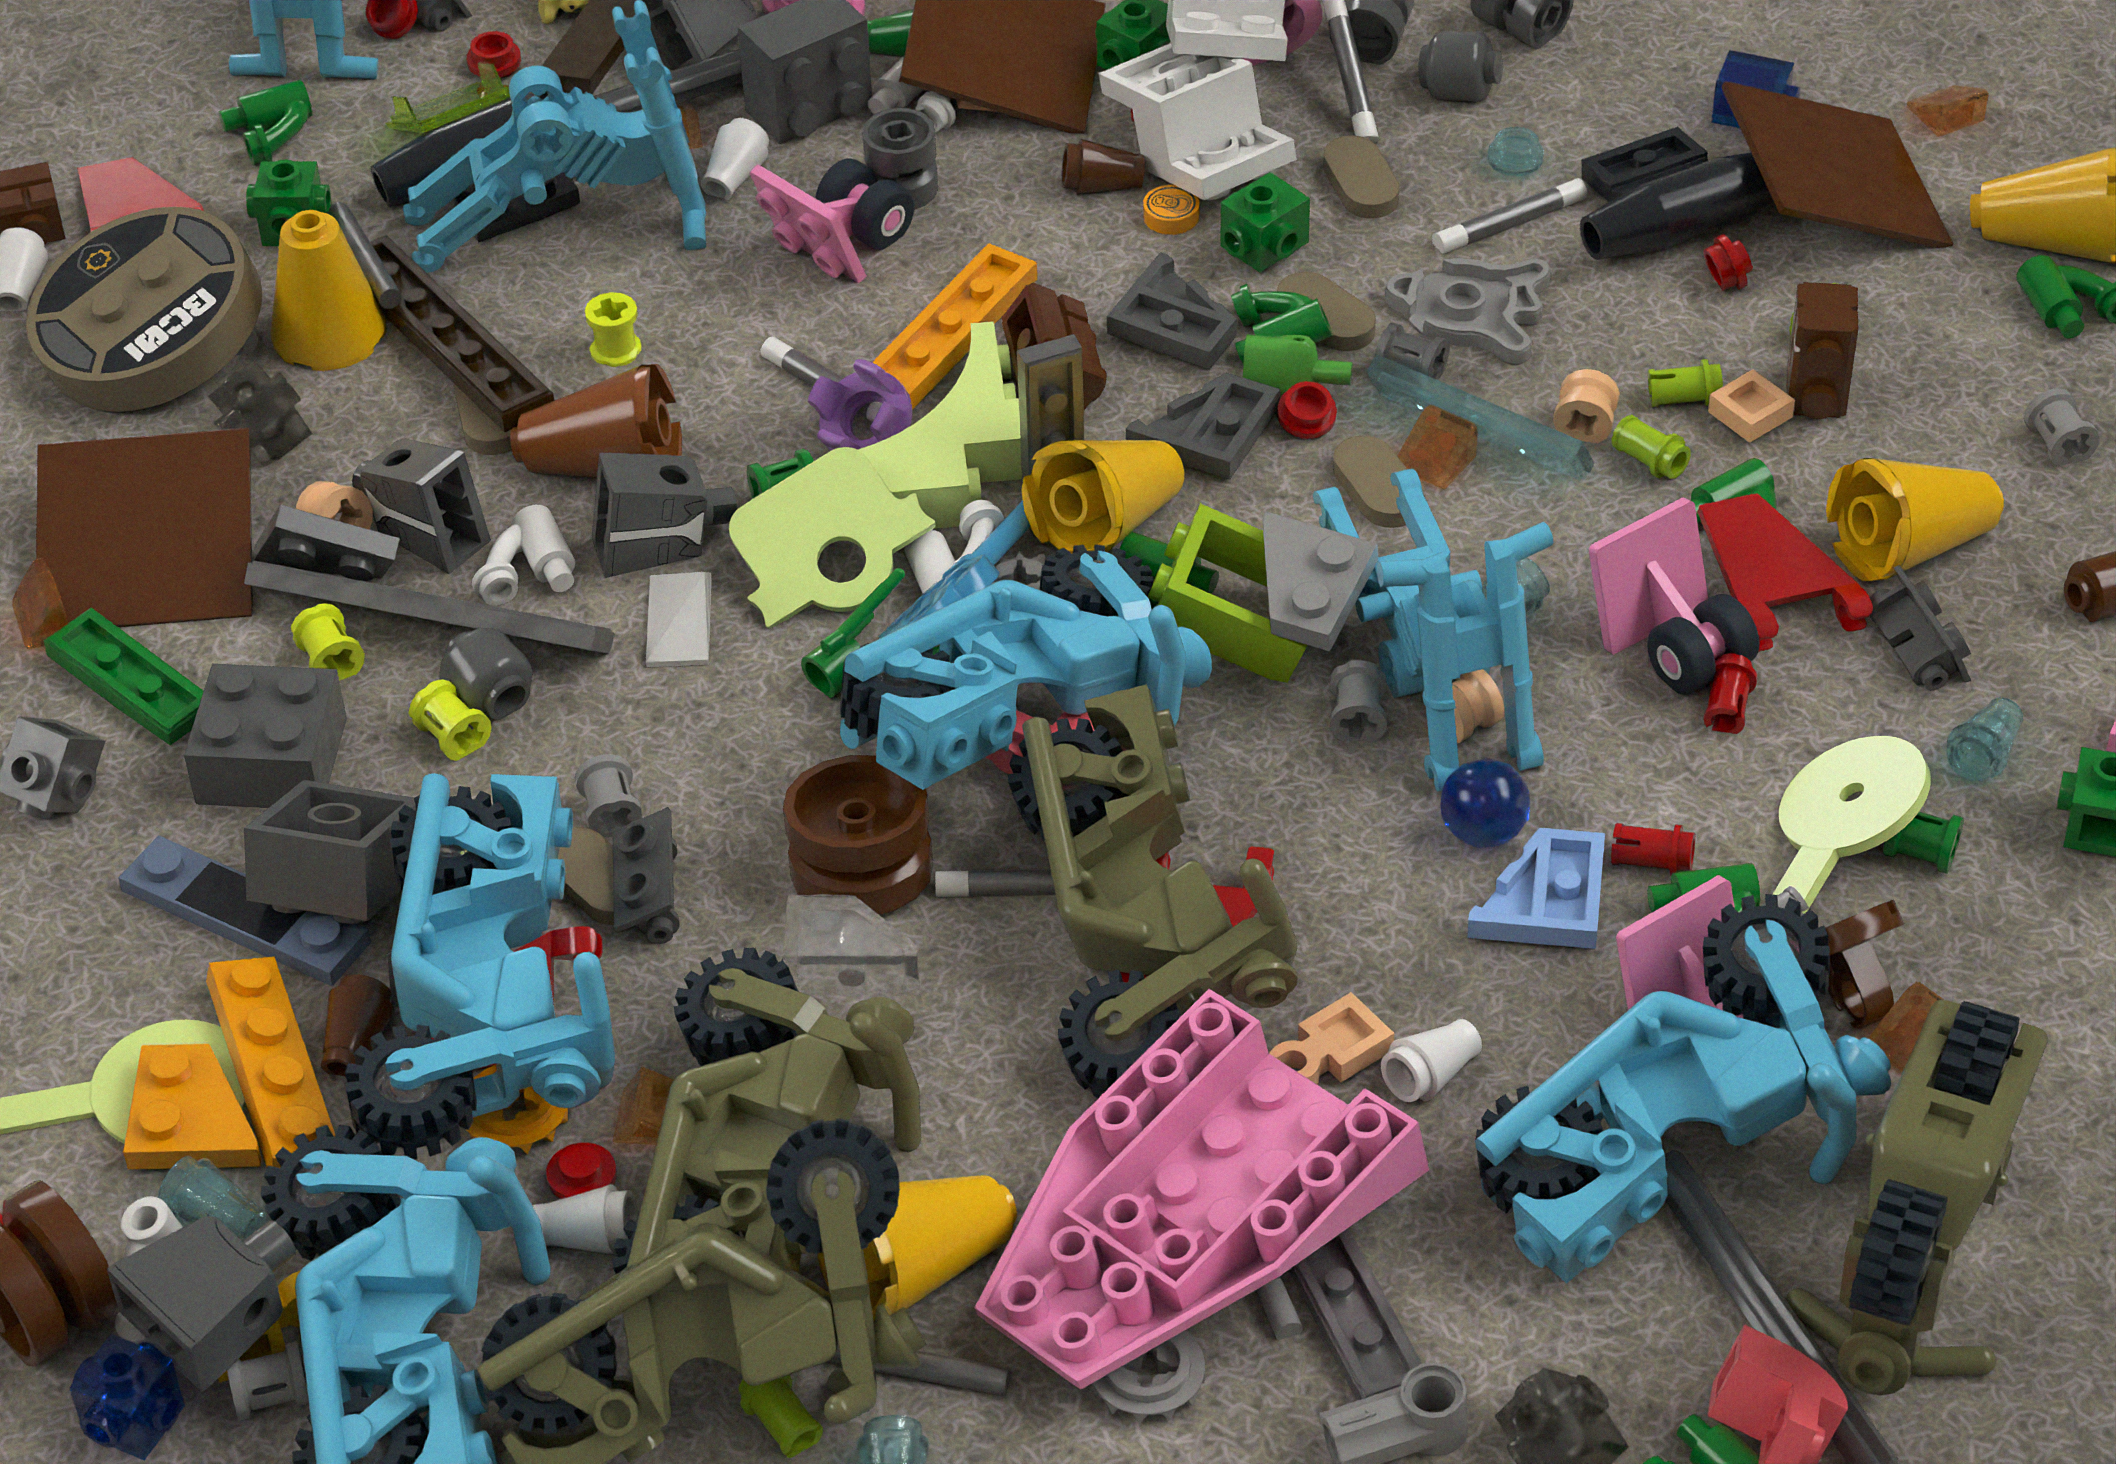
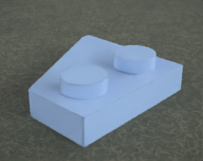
(1546, 893)

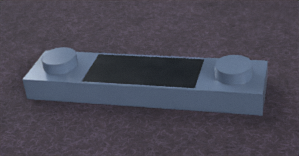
(216, 900)

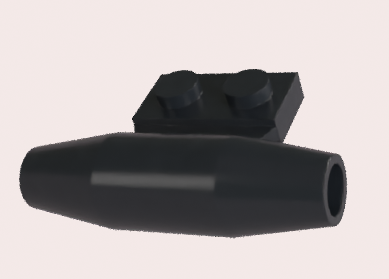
(433, 148)
(1666, 194)

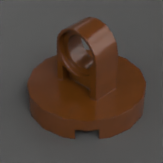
(1855, 971)

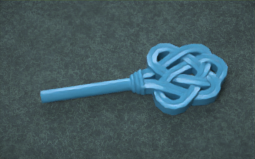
(969, 573)

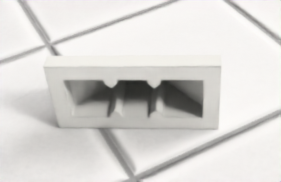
(679, 619)

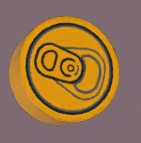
(1170, 210)

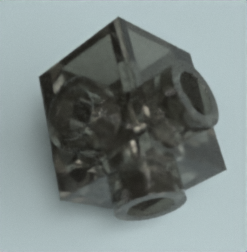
(263, 406)
(1560, 1422)

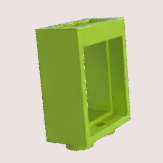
(1225, 627)

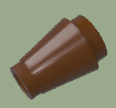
(1100, 168)
(354, 1014)

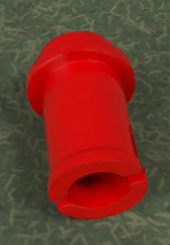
(1729, 693)
(1654, 847)

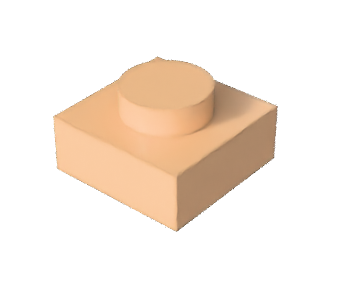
(1751, 405)

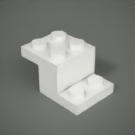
(1228, 28)
(1198, 120)

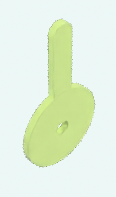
(1829, 827)
(113, 1082)

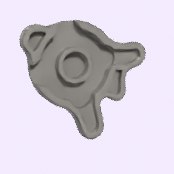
(1474, 303)

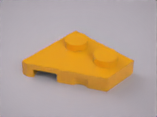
(186, 1110)

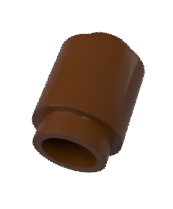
(2092, 587)

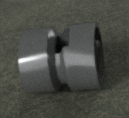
(1527, 20)
(1378, 27)
(903, 149)

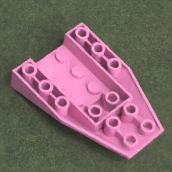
(1189, 1194)

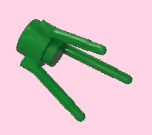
(825, 663)

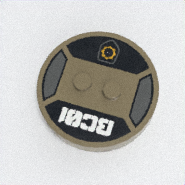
(144, 309)

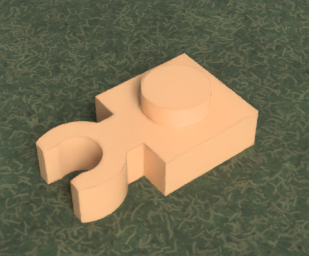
(1336, 1040)

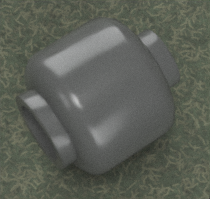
(1459, 66)
(487, 672)

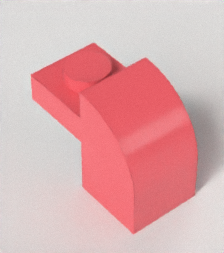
(1777, 1399)

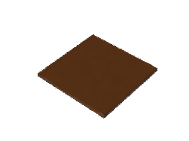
(1008, 56)
(1836, 166)
(148, 525)

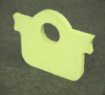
(799, 517)

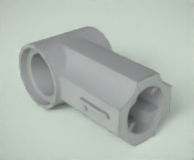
(1397, 1419)

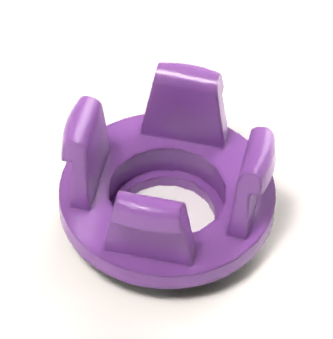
(841, 401)

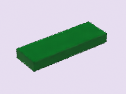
(126, 675)

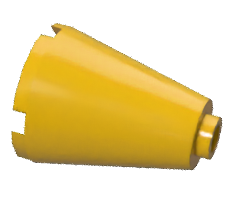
(2054, 207)
(321, 297)
(1098, 489)
(1907, 512)
(935, 1236)

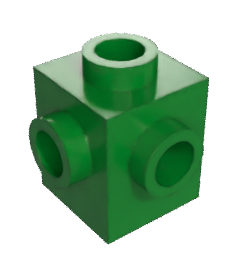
(1130, 31)
(283, 191)
(1264, 222)
(2090, 794)

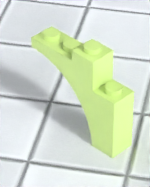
(961, 441)

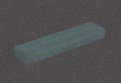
(1493, 422)

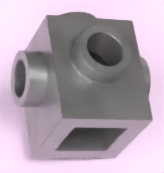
(49, 767)

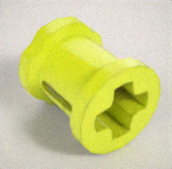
(612, 323)
(323, 636)
(449, 720)

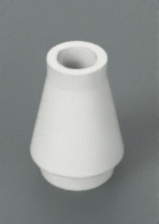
(735, 153)
(20, 267)
(1428, 1060)
(588, 1219)

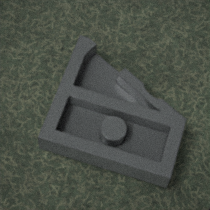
(1173, 316)
(1214, 425)
(324, 545)

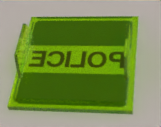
(451, 105)

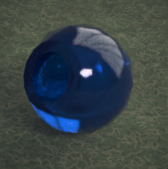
(1485, 803)

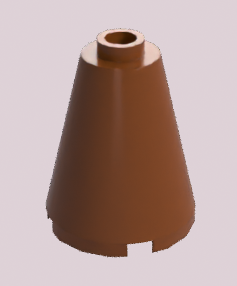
(607, 417)

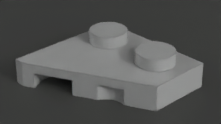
(1313, 578)

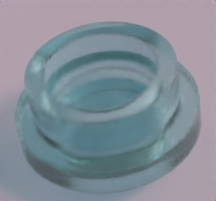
(1515, 152)

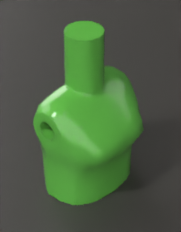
(1290, 360)

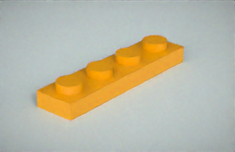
(943, 329)
(267, 1053)

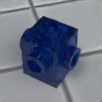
(127, 1396)

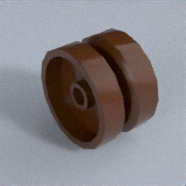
(858, 833)
(48, 1274)

